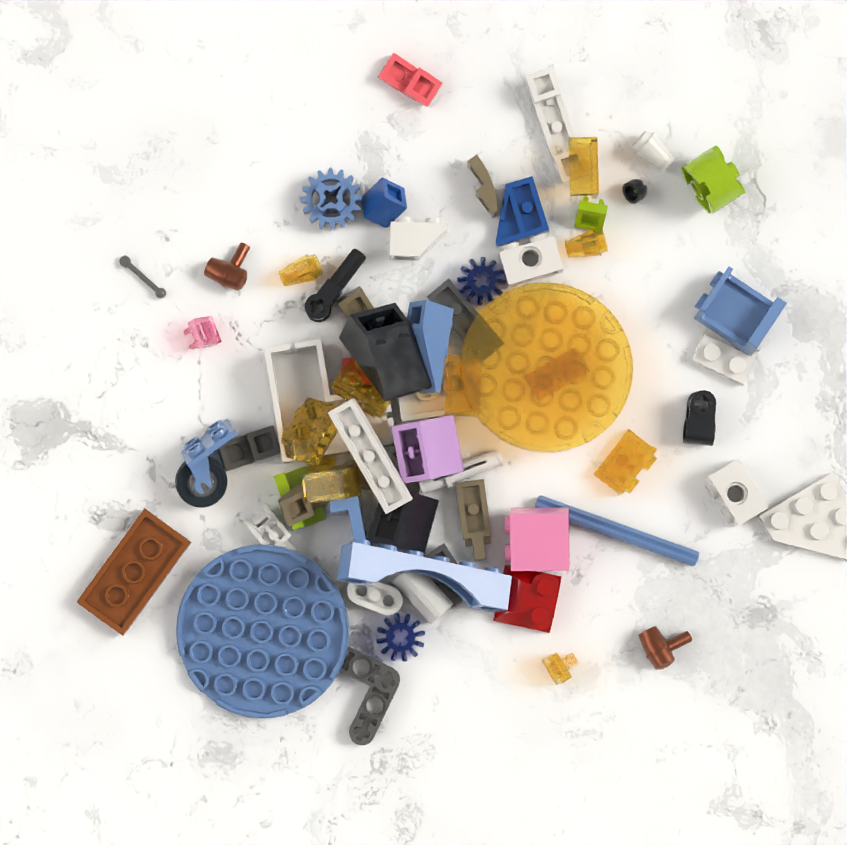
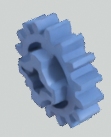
(340, 189)

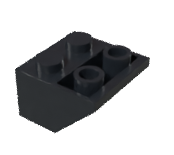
(407, 525)

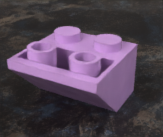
(427, 449)

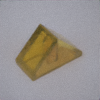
(331, 485)

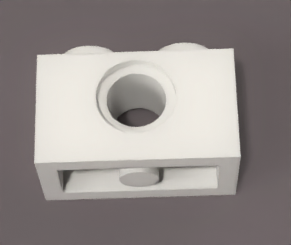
(518, 273)
(751, 500)

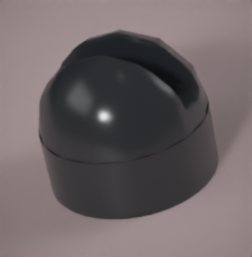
(629, 191)

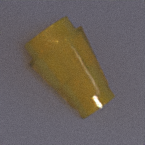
(587, 244)
(301, 271)

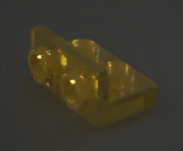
(625, 463)

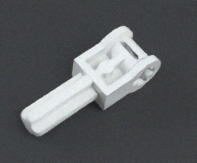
(272, 531)

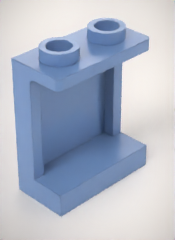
(737, 311)
(352, 506)

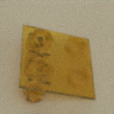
(355, 384)

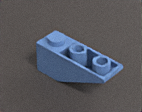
(432, 330)

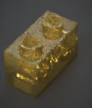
(310, 432)

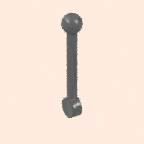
(125, 262)

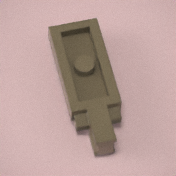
(474, 516)

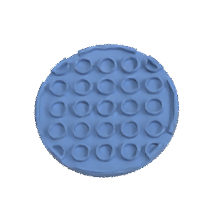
(262, 631)

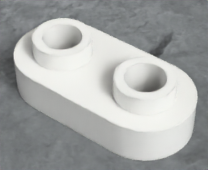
(374, 598)

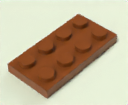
(134, 572)

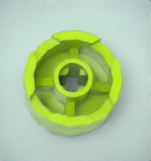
(713, 180)

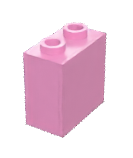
(538, 539)

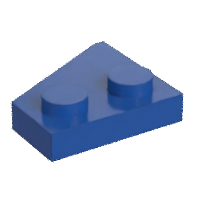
(520, 213)

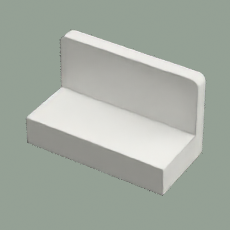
(423, 594)

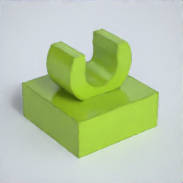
(590, 215)

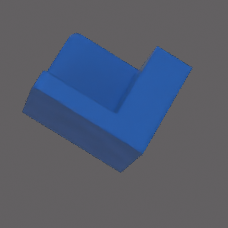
(384, 202)

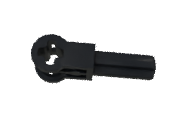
(333, 287)

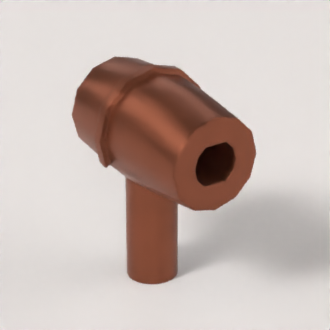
(226, 273)
(658, 649)

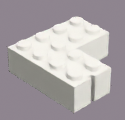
(305, 375)

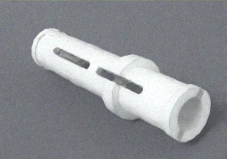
(491, 459)

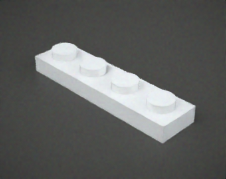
(370, 455)

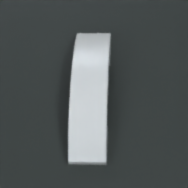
(552, 117)

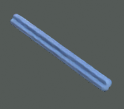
(623, 532)

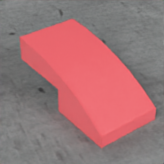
(409, 80)

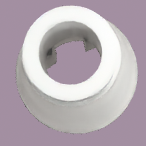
(653, 150)

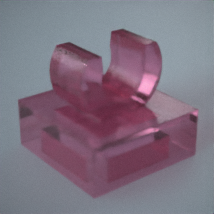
(203, 332)

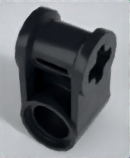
(700, 425)

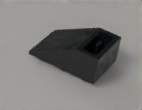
(386, 351)

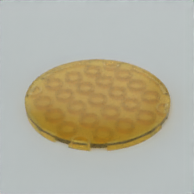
(546, 367)

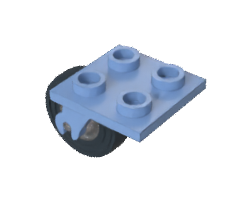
(201, 478)

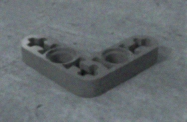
(375, 690)

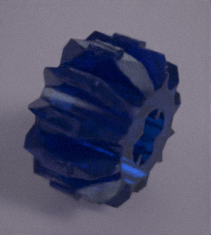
(479, 271)
(390, 636)

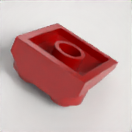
(530, 600)

